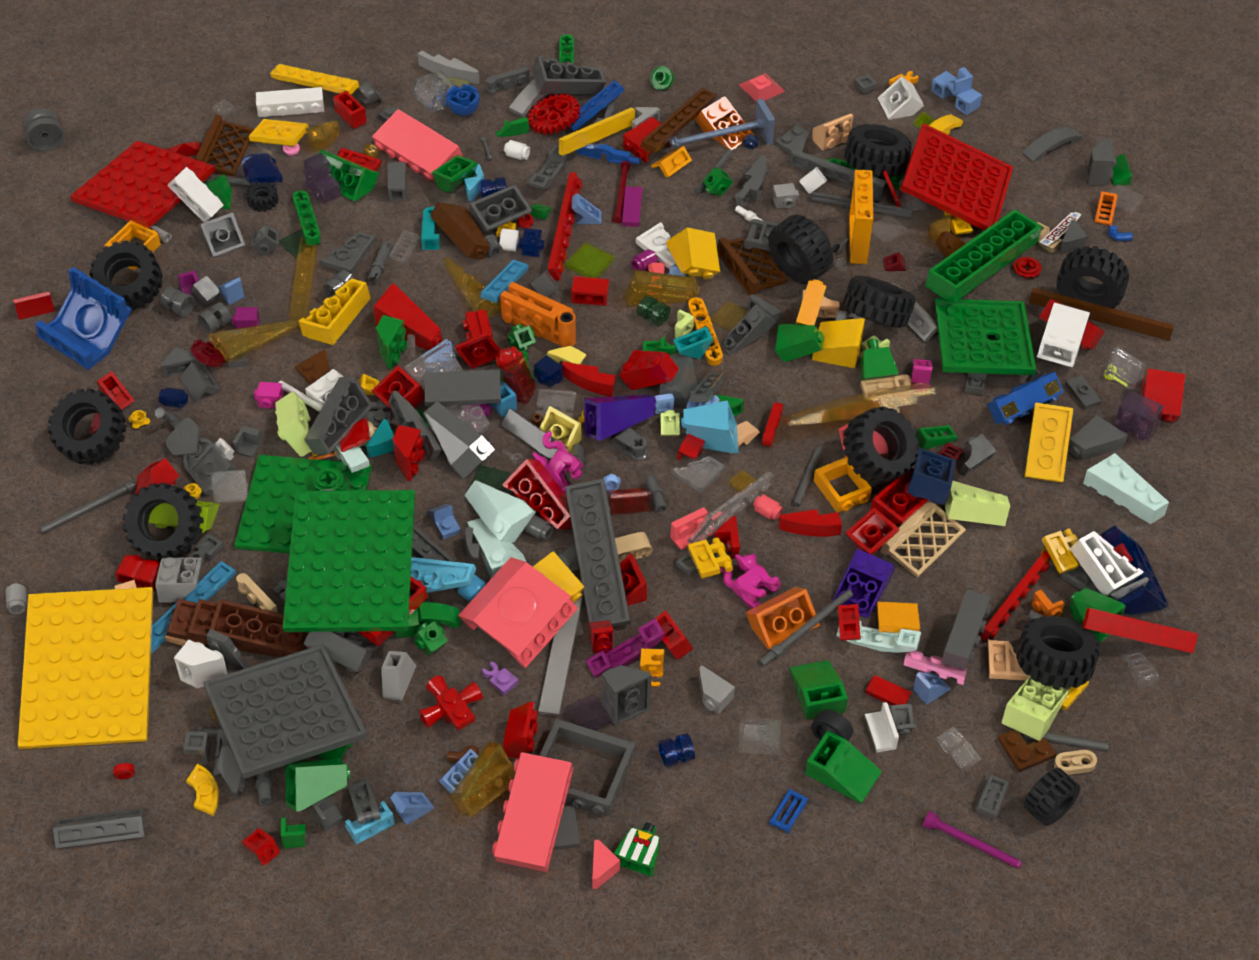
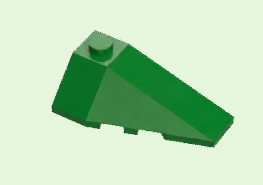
(355, 178)

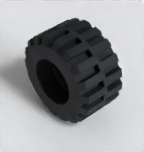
(1052, 796)

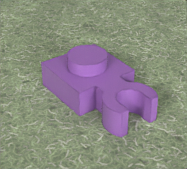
(500, 680)

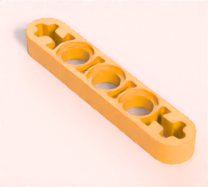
(702, 312)

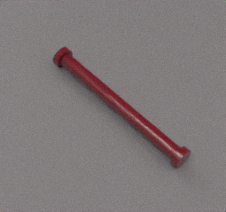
(625, 166)

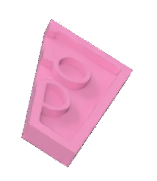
(934, 663)

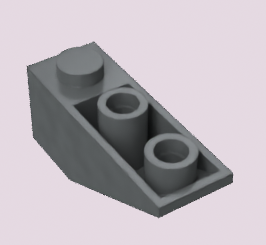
(749, 329)

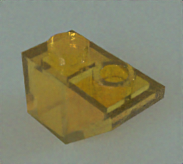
(322, 135)

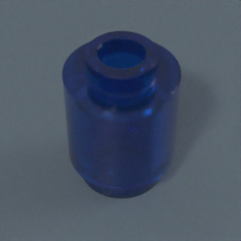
(173, 397)

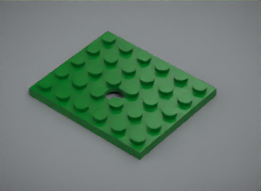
(964, 335)

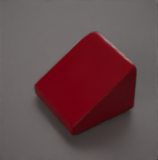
(895, 262)

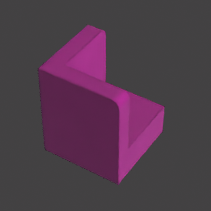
(187, 280)

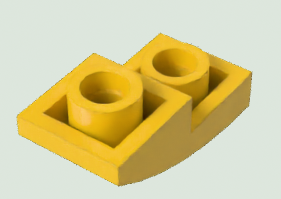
(946, 123)

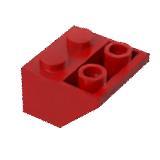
(408, 450)
(158, 473)
(520, 730)

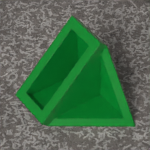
(221, 188)

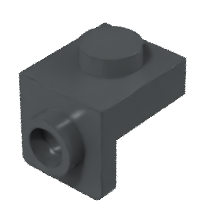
(903, 718)

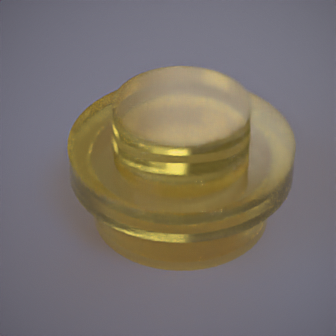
(370, 150)

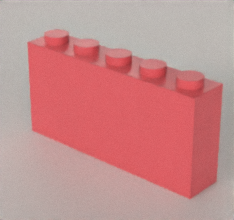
(414, 144)
(533, 812)

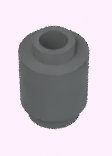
(539, 528)

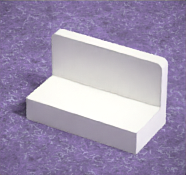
(882, 729)

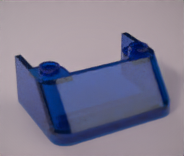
(1144, 598)

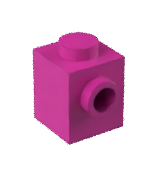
(268, 394)

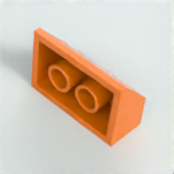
(781, 616)

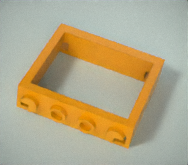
(859, 224)

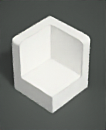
(813, 180)

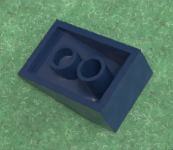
(931, 476)

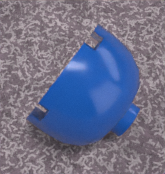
(463, 100)

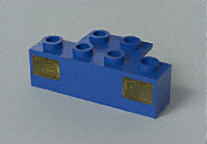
(1023, 398)

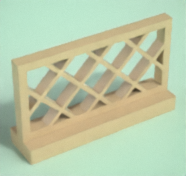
(908, 530)

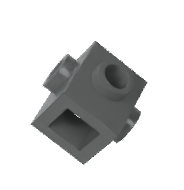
(265, 240)

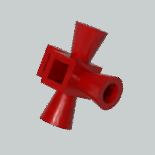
(450, 704)

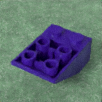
(867, 580)

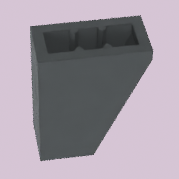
(1096, 439)

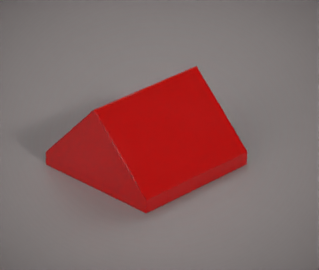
(34, 305)
(872, 531)
(633, 581)

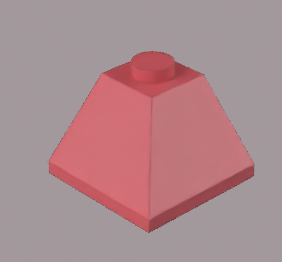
(761, 87)

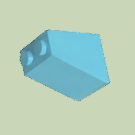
(714, 425)

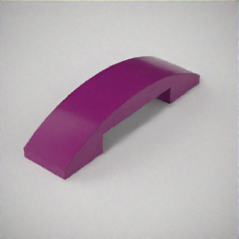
(628, 651)

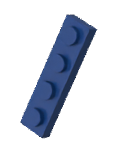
(597, 103)

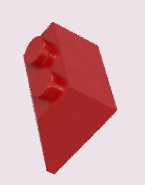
(401, 382)

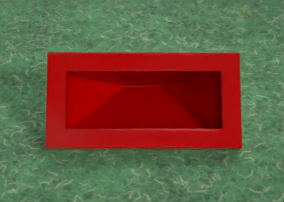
(186, 149)

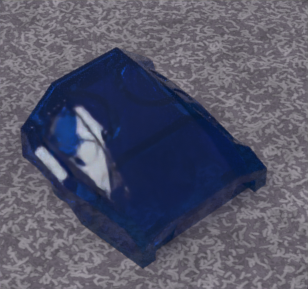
(261, 168)

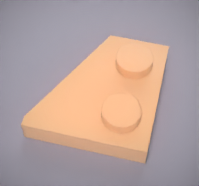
(1003, 661)

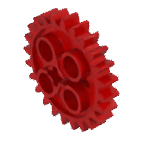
(554, 114)

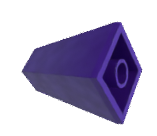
(613, 414)

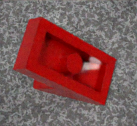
(112, 387)
(729, 534)

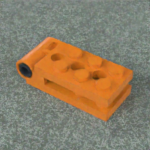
(545, 316)

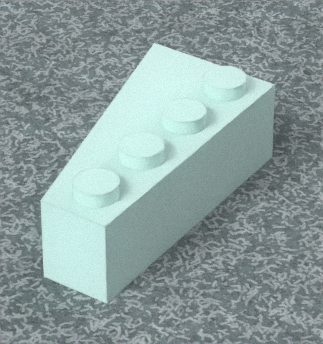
(1126, 488)

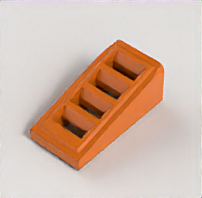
(1108, 197)

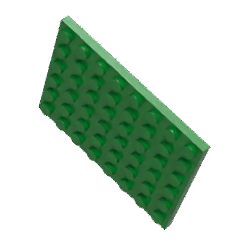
(350, 561)

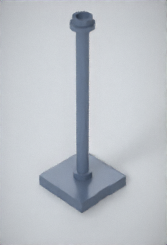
(763, 122)

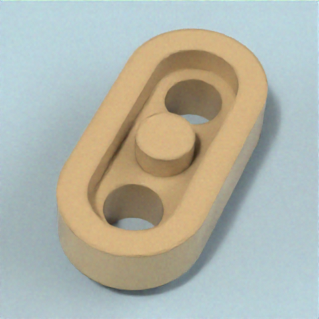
(1074, 761)

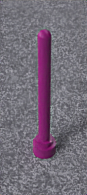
(934, 822)

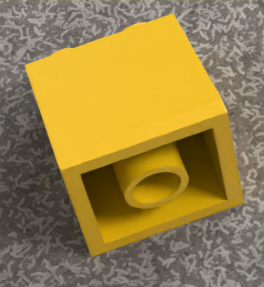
(695, 252)
(841, 342)
(560, 574)

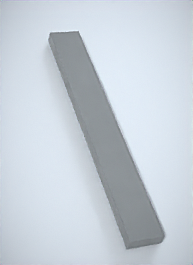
(559, 665)

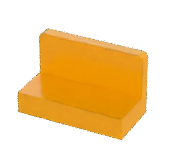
(673, 161)

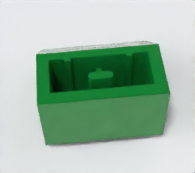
(391, 340)

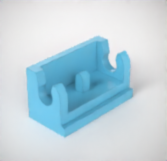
(364, 831)

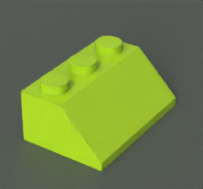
(166, 515)

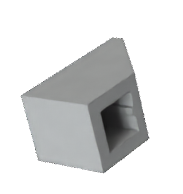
(396, 674)

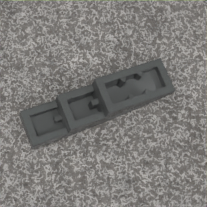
(409, 417)

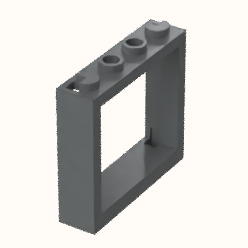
(600, 742)

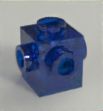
(531, 242)

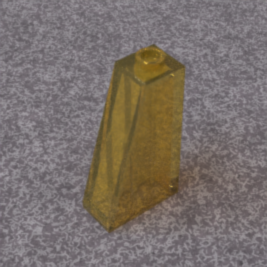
(664, 287)

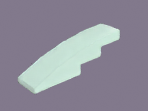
(353, 458)

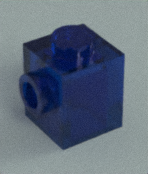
(548, 371)

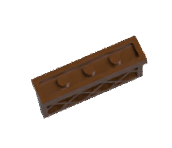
(211, 144)
(741, 270)

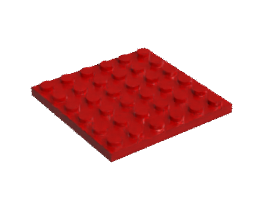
(956, 178)
(137, 183)

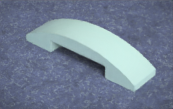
(887, 641)

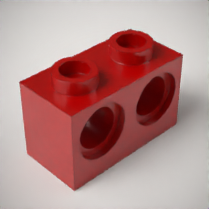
(673, 638)

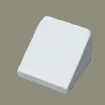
(509, 239)

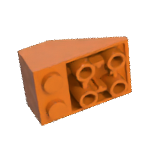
(720, 116)

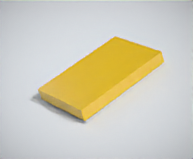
(278, 132)

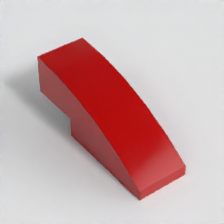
(589, 378)
(811, 523)

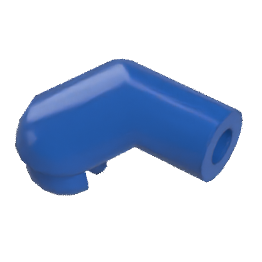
(1113, 233)

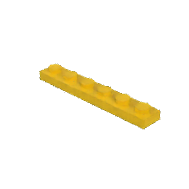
(314, 79)

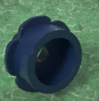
(750, 141)

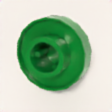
(662, 78)

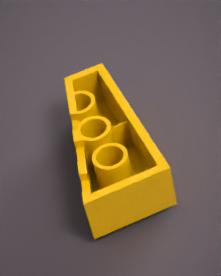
(336, 313)

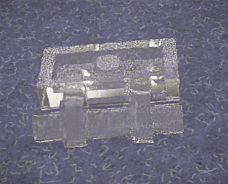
(557, 399)

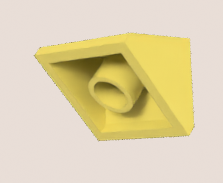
(562, 427)

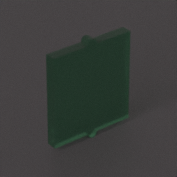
(292, 242)
(491, 477)

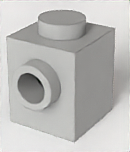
(785, 195)

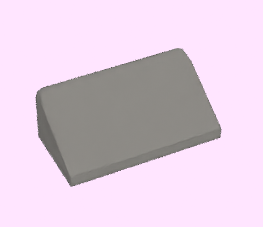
(1123, 591)

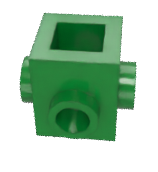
(717, 182)
(526, 334)
(430, 637)

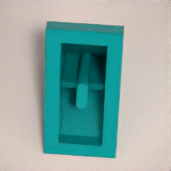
(694, 343)
(381, 441)

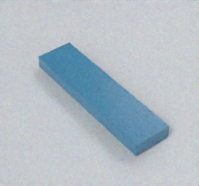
(509, 274)

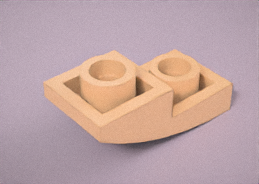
(746, 433)

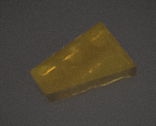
(484, 780)

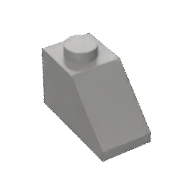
(715, 691)

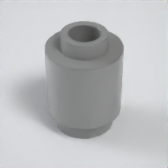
(16, 598)

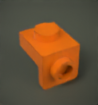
(1045, 607)

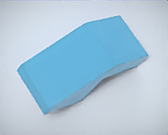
(473, 184)

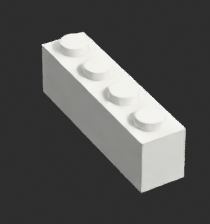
(289, 102)

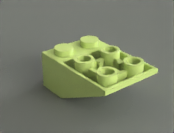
(1034, 708)

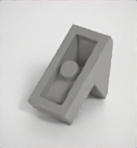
(644, 113)

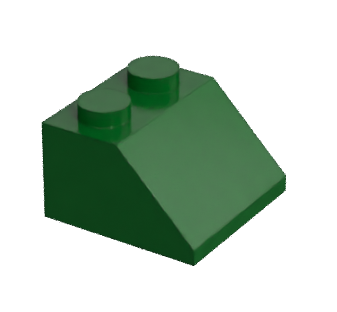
(453, 173)

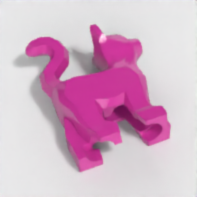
(560, 463)
(748, 584)

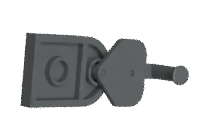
(200, 454)

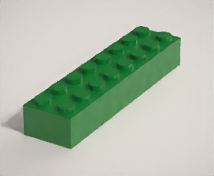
(983, 256)

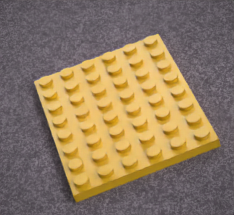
(86, 668)

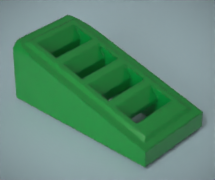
(927, 442)

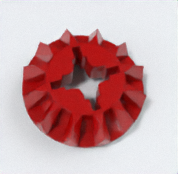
(1034, 267)

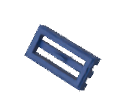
(781, 824)

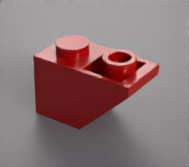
(601, 636)

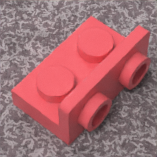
(685, 526)

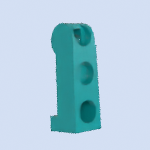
(429, 239)

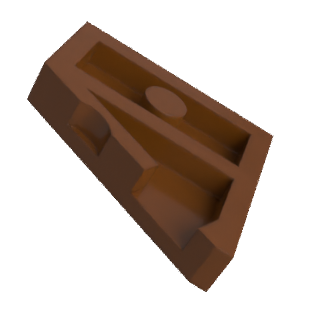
(948, 243)

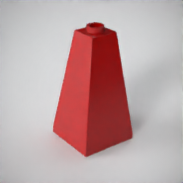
(399, 306)

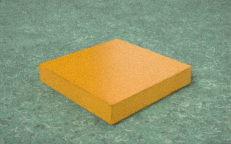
(894, 616)

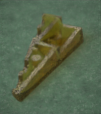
(471, 289)
(243, 340)

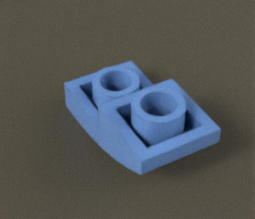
(458, 771)

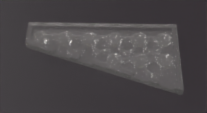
(443, 359)

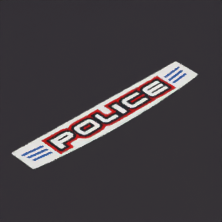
(1060, 229)

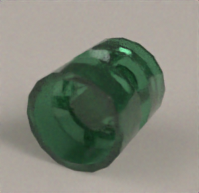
(652, 309)

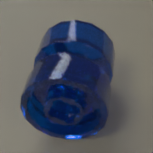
(489, 187)
(675, 750)

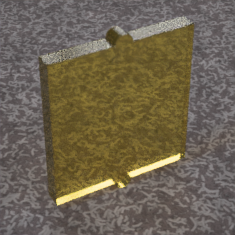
(729, 315)

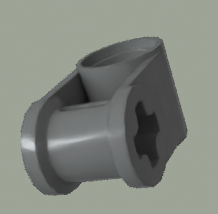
(631, 444)

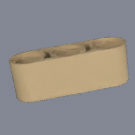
(633, 544)

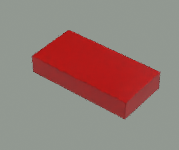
(887, 691)

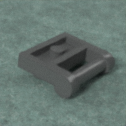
(762, 242)

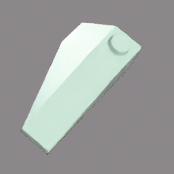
(500, 512)
(492, 550)

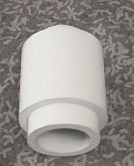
(517, 150)

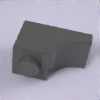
(977, 453)

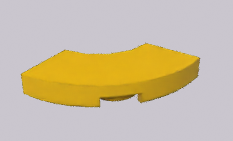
(206, 789)

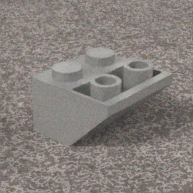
(177, 578)

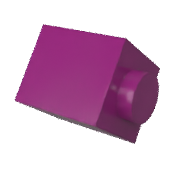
(246, 317)

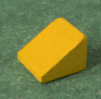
(368, 384)

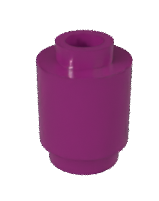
(642, 260)

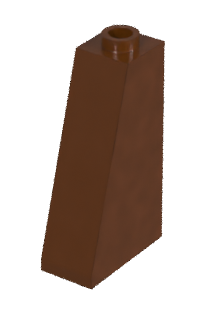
(461, 229)

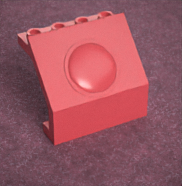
(519, 610)

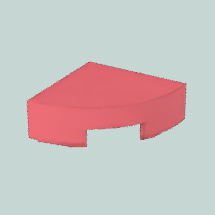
(656, 267)

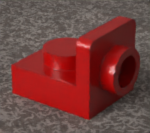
(262, 846)

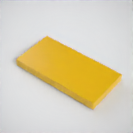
(1048, 442)

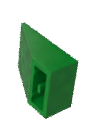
(818, 688)
(842, 767)

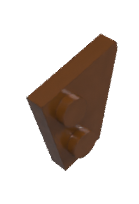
(314, 367)

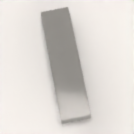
(451, 68)
(526, 99)

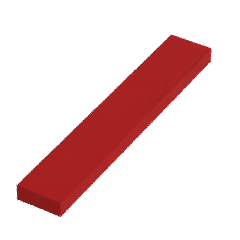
(1140, 630)

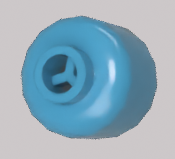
(472, 590)

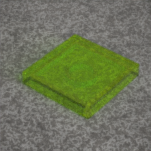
(589, 261)

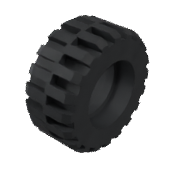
(878, 150)
(800, 249)
(125, 255)
(1096, 264)
(879, 301)
(71, 411)
(897, 434)
(139, 512)
(1057, 652)

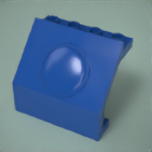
(86, 322)

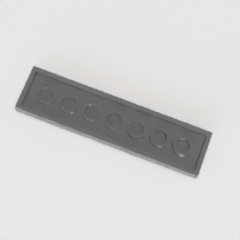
(597, 553)

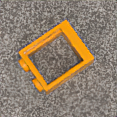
(132, 230)
(811, 303)
(835, 470)

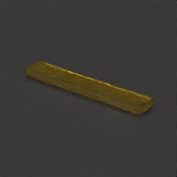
(303, 280)

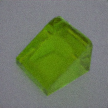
(923, 118)

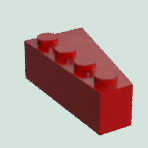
(540, 492)

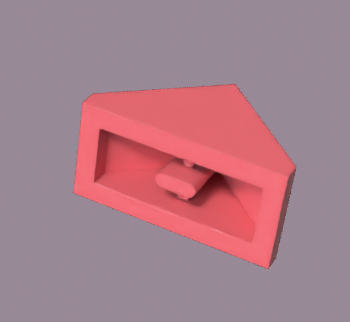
(604, 864)

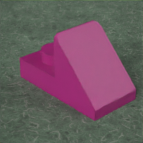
(921, 371)

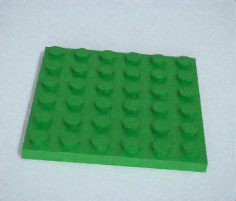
(271, 499)

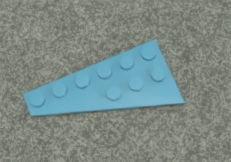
(441, 574)

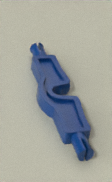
(612, 154)

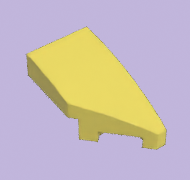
(566, 354)

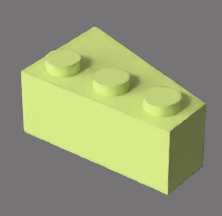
(293, 422)
(976, 505)

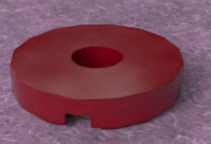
(207, 353)

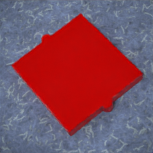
(891, 189)
(357, 434)

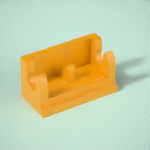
(652, 661)

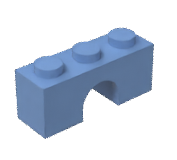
(965, 101)

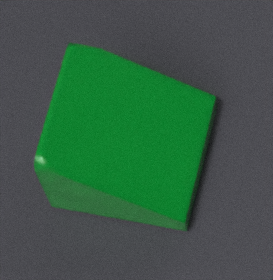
(540, 211)

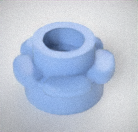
(612, 482)

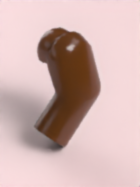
(455, 756)

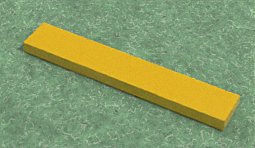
(596, 131)

